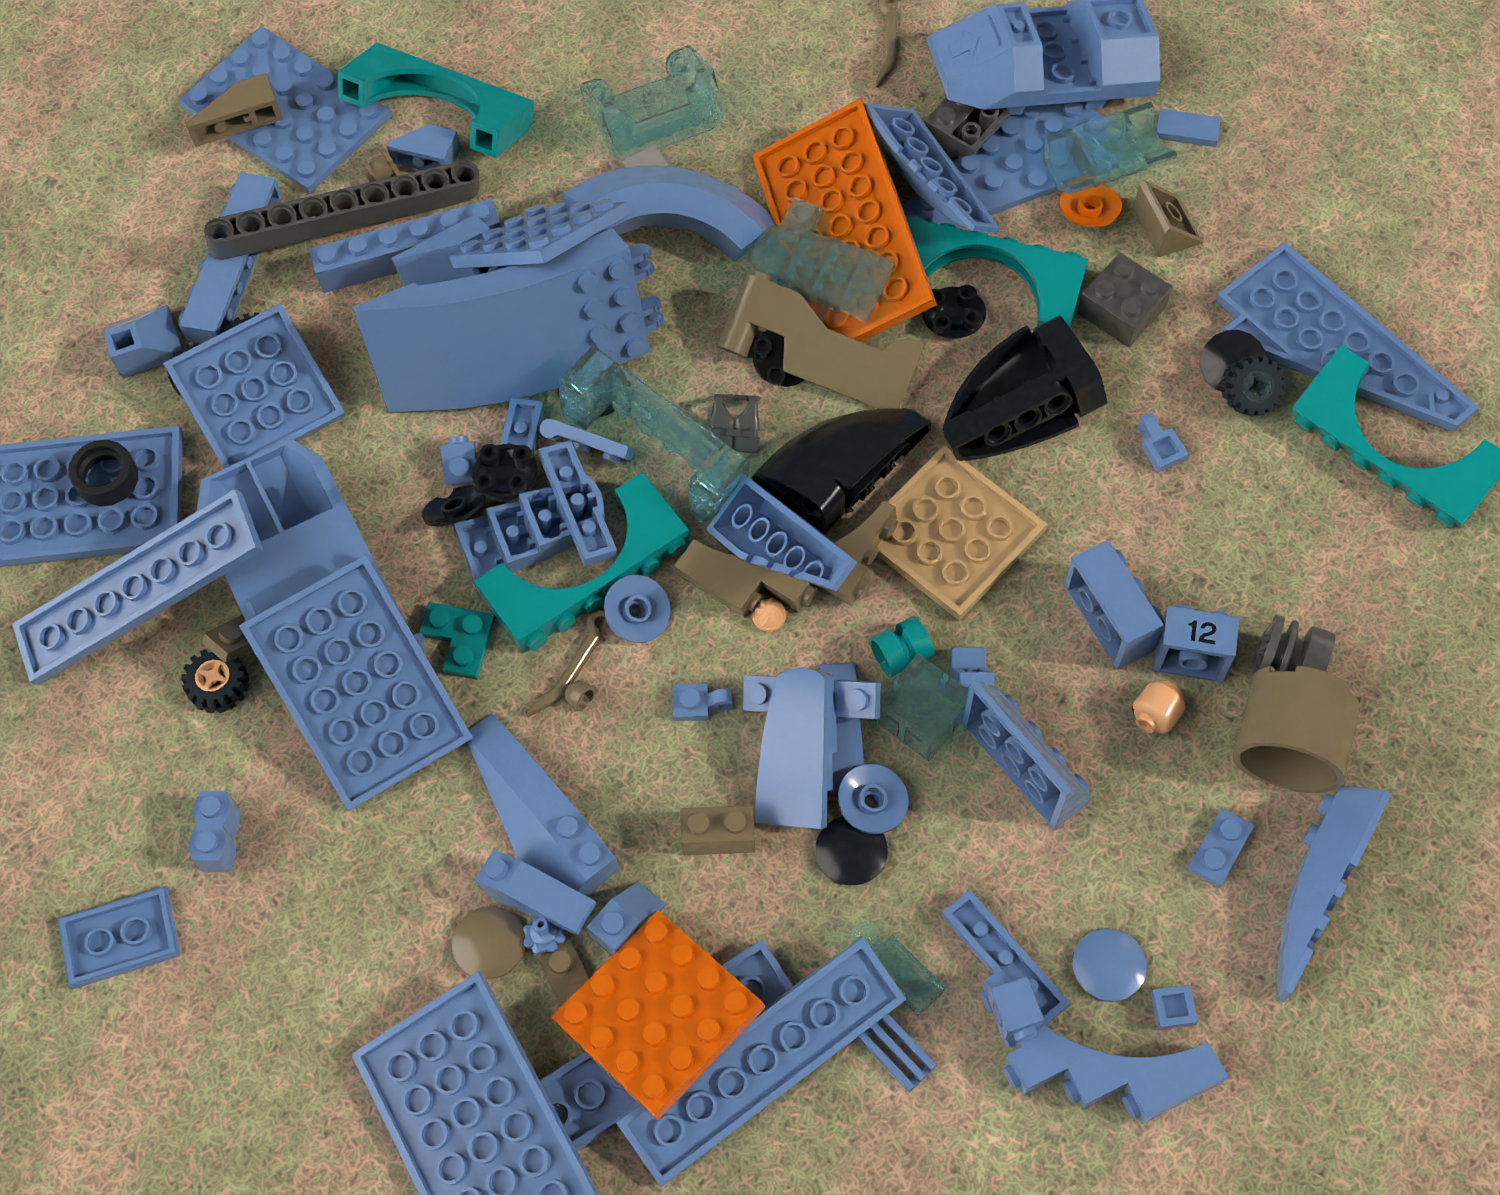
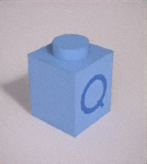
(1016, 1010)

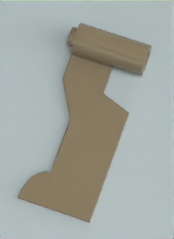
(814, 350)

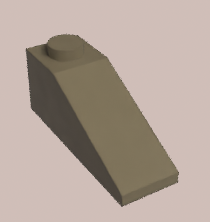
(237, 110)

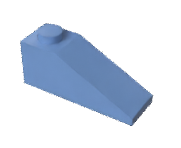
(534, 892)

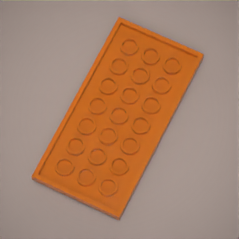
(845, 173)

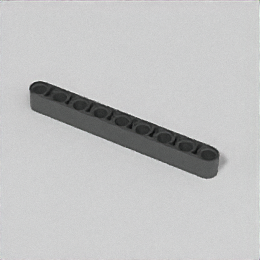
(329, 212)

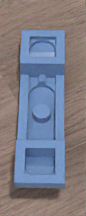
(848, 731)

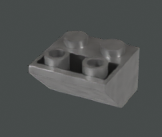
(963, 128)

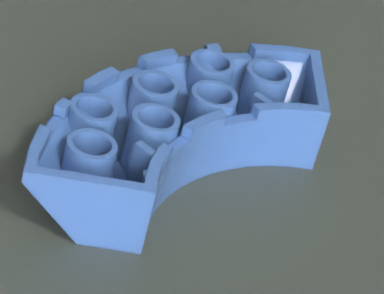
(679, 201)

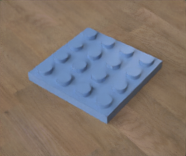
(539, 234)
(254, 387)

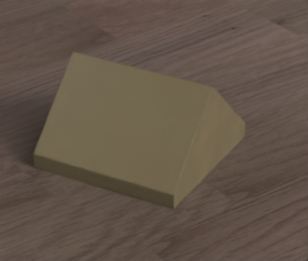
(1164, 219)

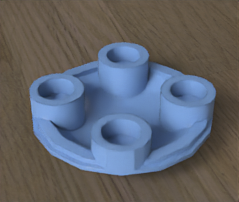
(1109, 965)

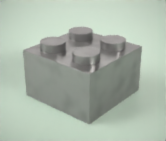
(1124, 299)

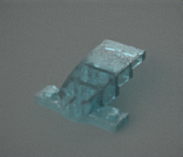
(820, 266)

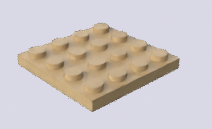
(956, 533)

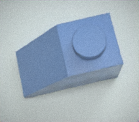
(425, 147)
(623, 917)

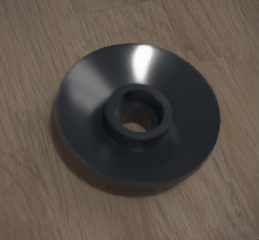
(454, 509)

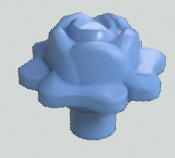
(542, 936)

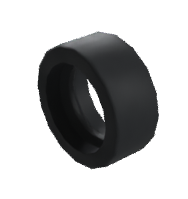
(94, 453)

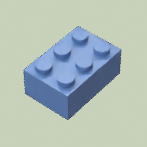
(1114, 604)

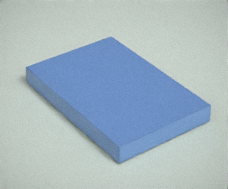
(118, 937)

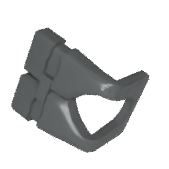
(737, 431)

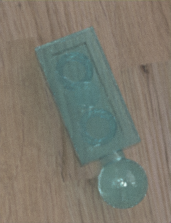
(909, 974)

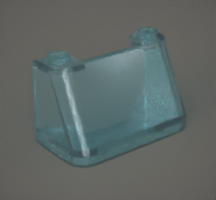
(658, 111)

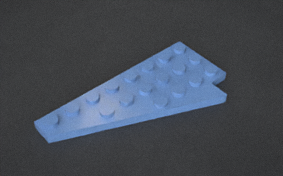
(1011, 162)
(1307, 318)

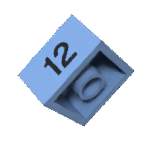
(1196, 643)

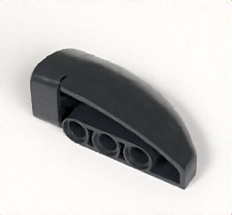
(1024, 393)
(840, 462)

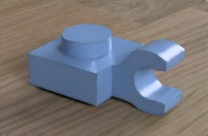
(1160, 446)
(694, 701)

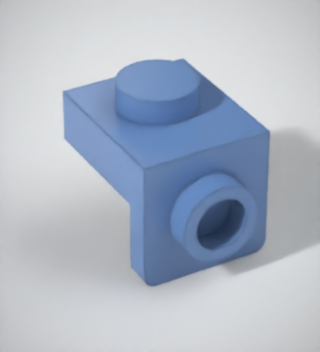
(458, 460)
(970, 665)

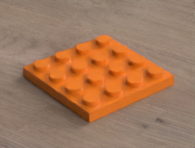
(658, 1014)

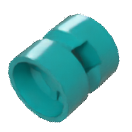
(901, 645)

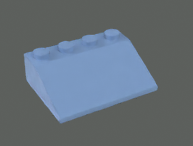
(1023, 754)

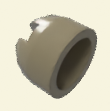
(576, 690)

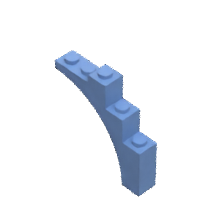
(1149, 1083)

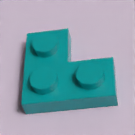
(467, 632)

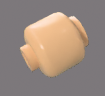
(1159, 707)

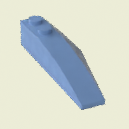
(927, 166)
(775, 537)
(536, 814)
(1330, 857)

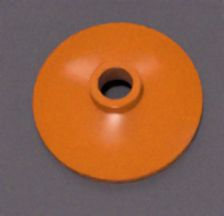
(1091, 206)

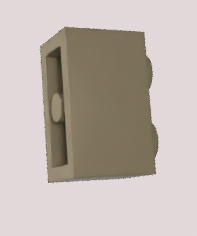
(717, 830)

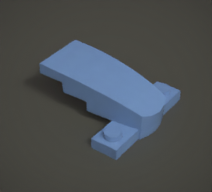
(541, 521)
(800, 740)

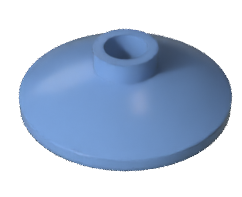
(647, 598)
(882, 786)

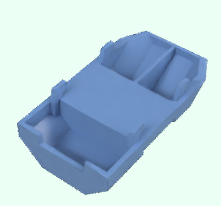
(1048, 55)
(297, 520)

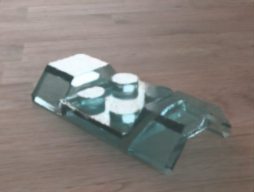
(1105, 150)

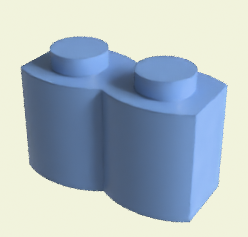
(212, 839)

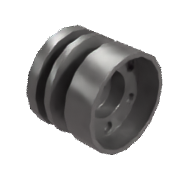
(1286, 650)

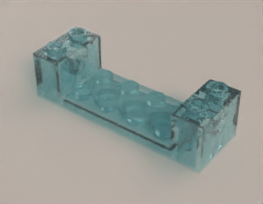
(601, 381)

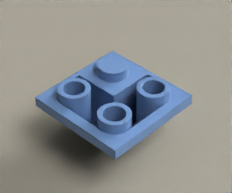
(142, 341)

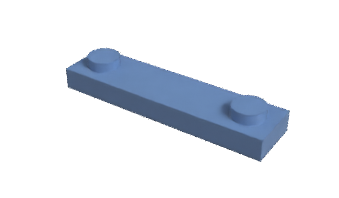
(1001, 952)

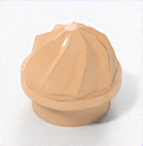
(769, 615)

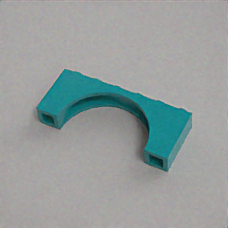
(387, 72)
(1051, 275)
(1448, 490)
(536, 612)

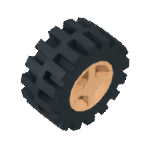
(209, 670)

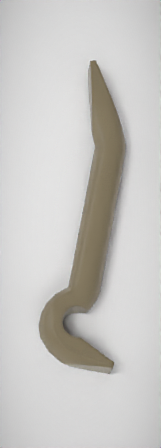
(890, 39)
(574, 667)

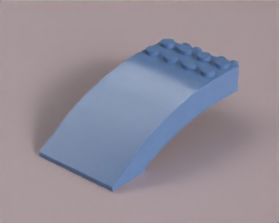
(509, 327)

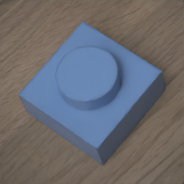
(1174, 1007)

